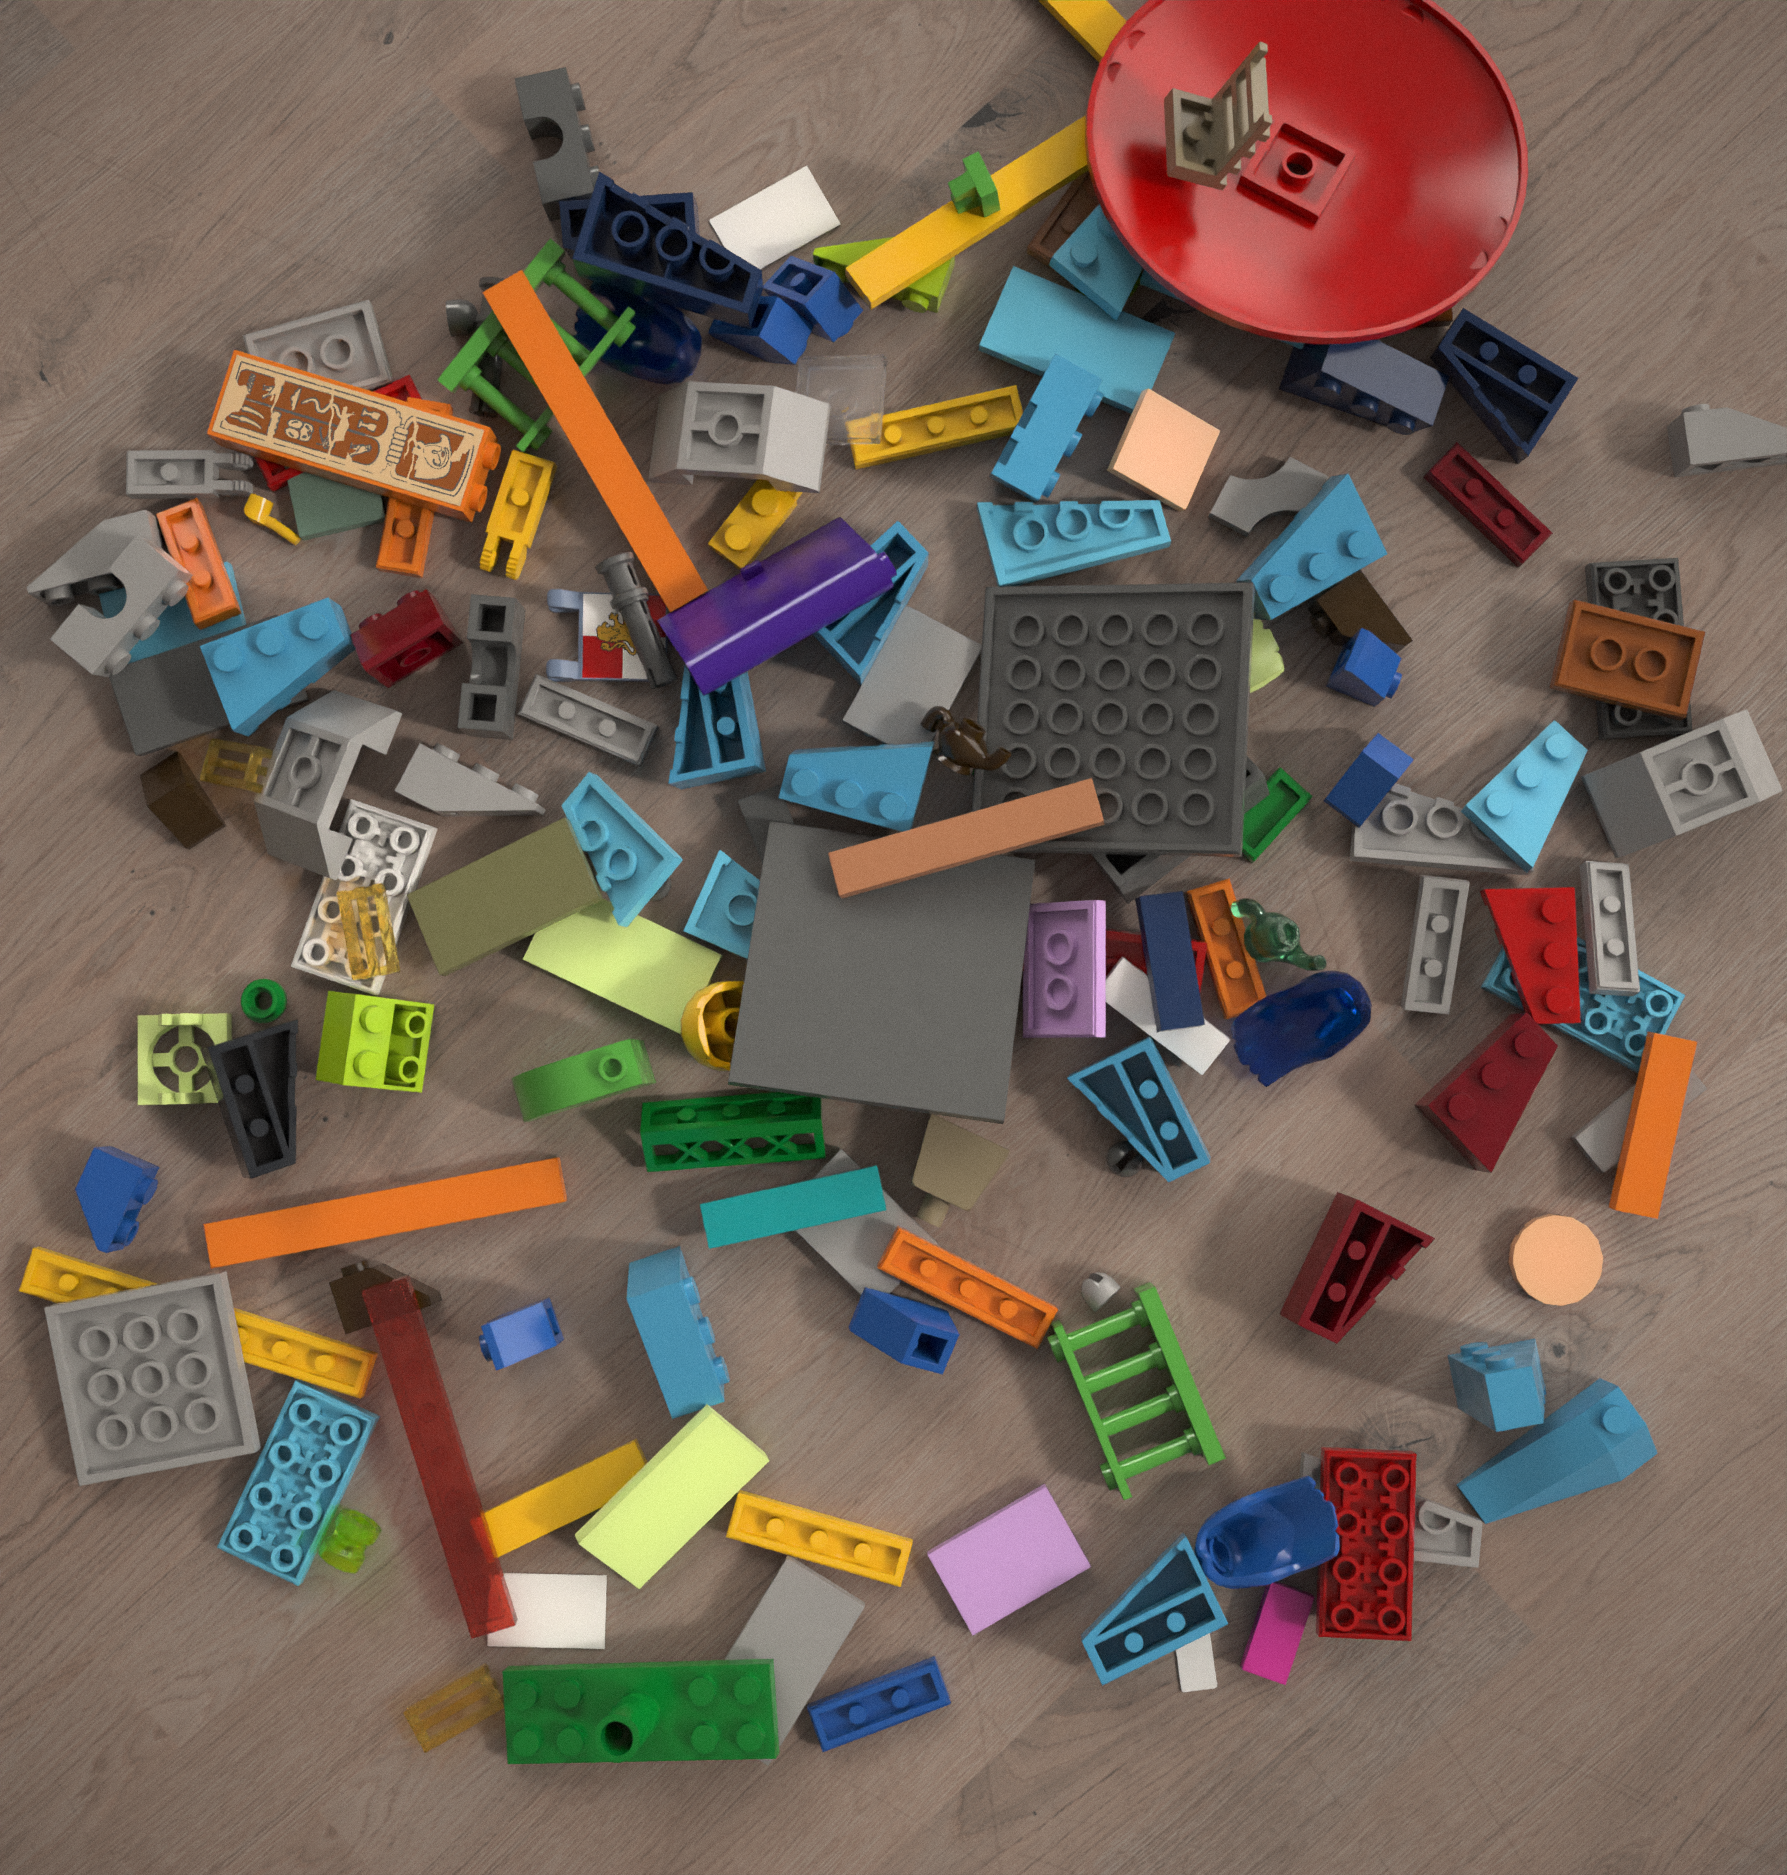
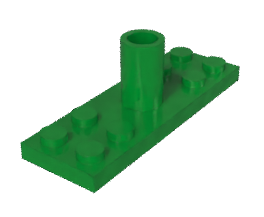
(641, 1711)

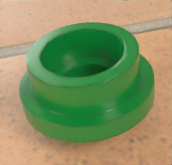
(251, 996)

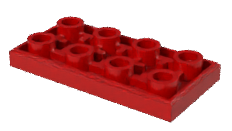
(1370, 1581)

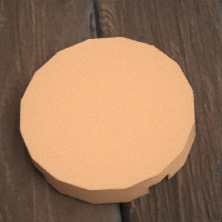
(1555, 1259)

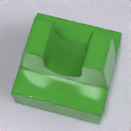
(974, 187)

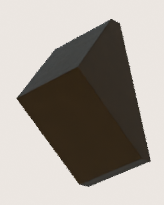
(180, 801)

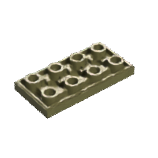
(504, 897)

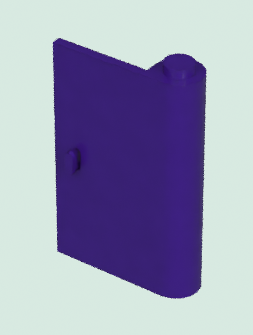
(776, 603)

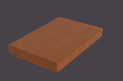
(1627, 660)

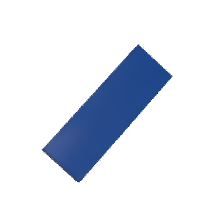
(878, 1704)

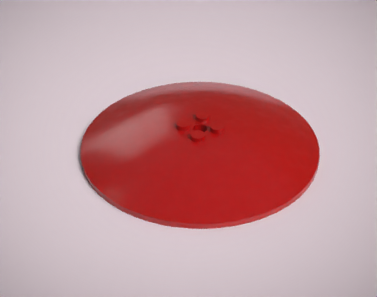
(1402, 145)

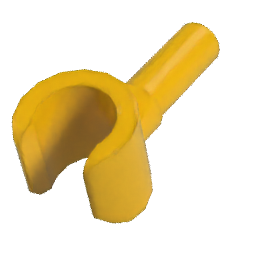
(258, 512)

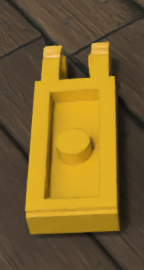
(517, 510)
(753, 523)

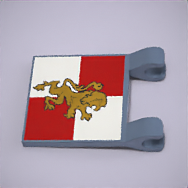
(603, 639)

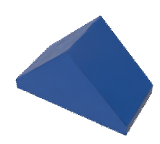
(1368, 780)

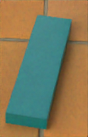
(793, 1206)

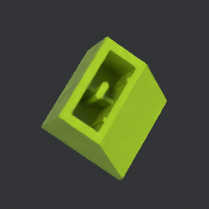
(374, 1042)

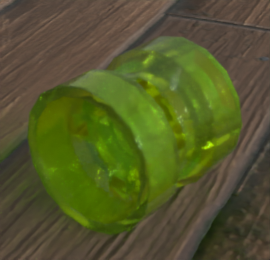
(349, 1541)

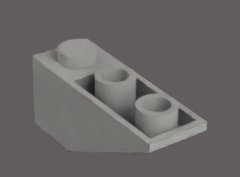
(87, 563)
(456, 791)

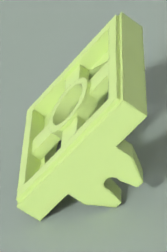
(149, 1032)

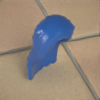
(1268, 1536)

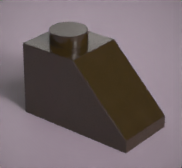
(1355, 606)
(359, 1276)

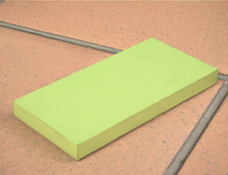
(632, 966)
(672, 1497)

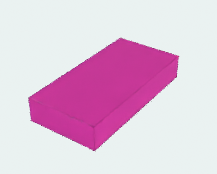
(1277, 1632)

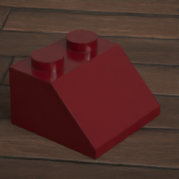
(404, 638)

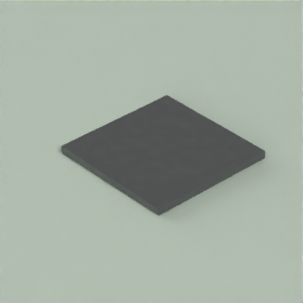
(1126, 691)
(886, 991)

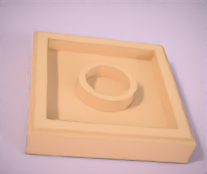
(1163, 450)

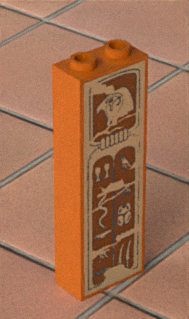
(354, 436)

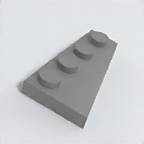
(1426, 833)
(1440, 1531)

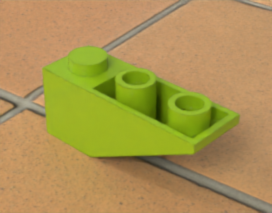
(919, 296)

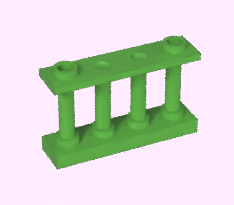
(493, 340)
(1179, 1397)

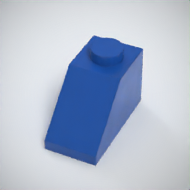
(816, 296)
(775, 335)
(1366, 669)

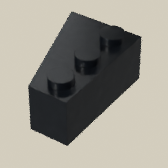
(257, 1096)

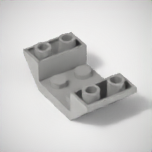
(740, 435)
(311, 775)
(1681, 784)

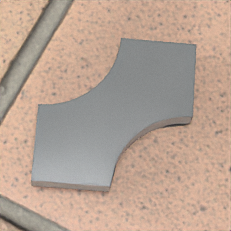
(1250, 501)

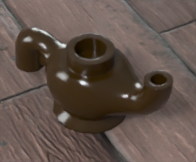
(962, 743)

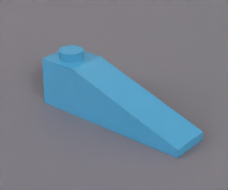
(1576, 1449)

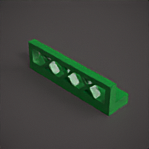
(731, 1123)

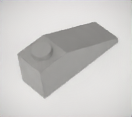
(1723, 441)

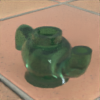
(1274, 937)

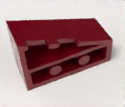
(1489, 1090)
(1349, 1266)

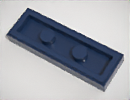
(1169, 961)

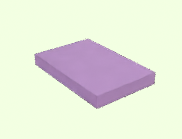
(1065, 970)
(1008, 1559)

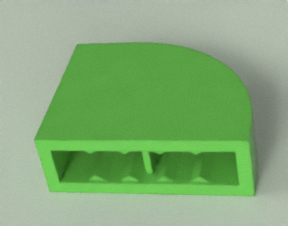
(583, 1079)

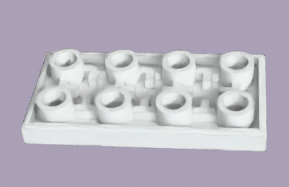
(382, 851)

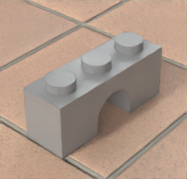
(151, 585)

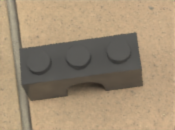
(551, 109)
(496, 644)

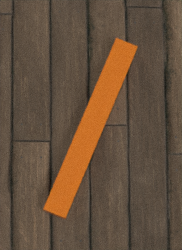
(595, 440)
(385, 1212)

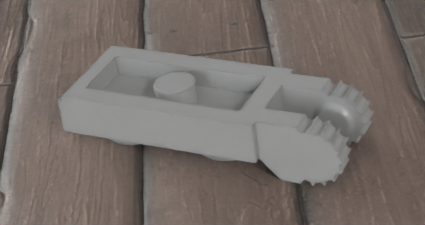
(184, 474)

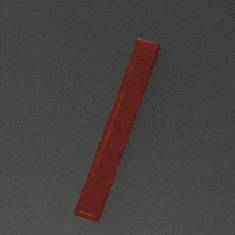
(440, 1456)

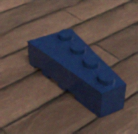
(660, 258)

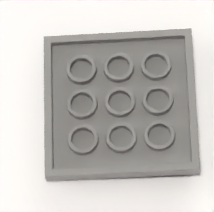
(152, 1378)

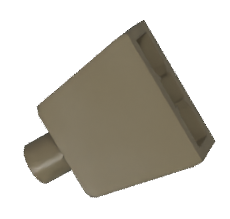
(953, 1168)

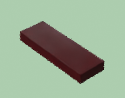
(1487, 505)

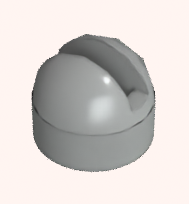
(1098, 1290)

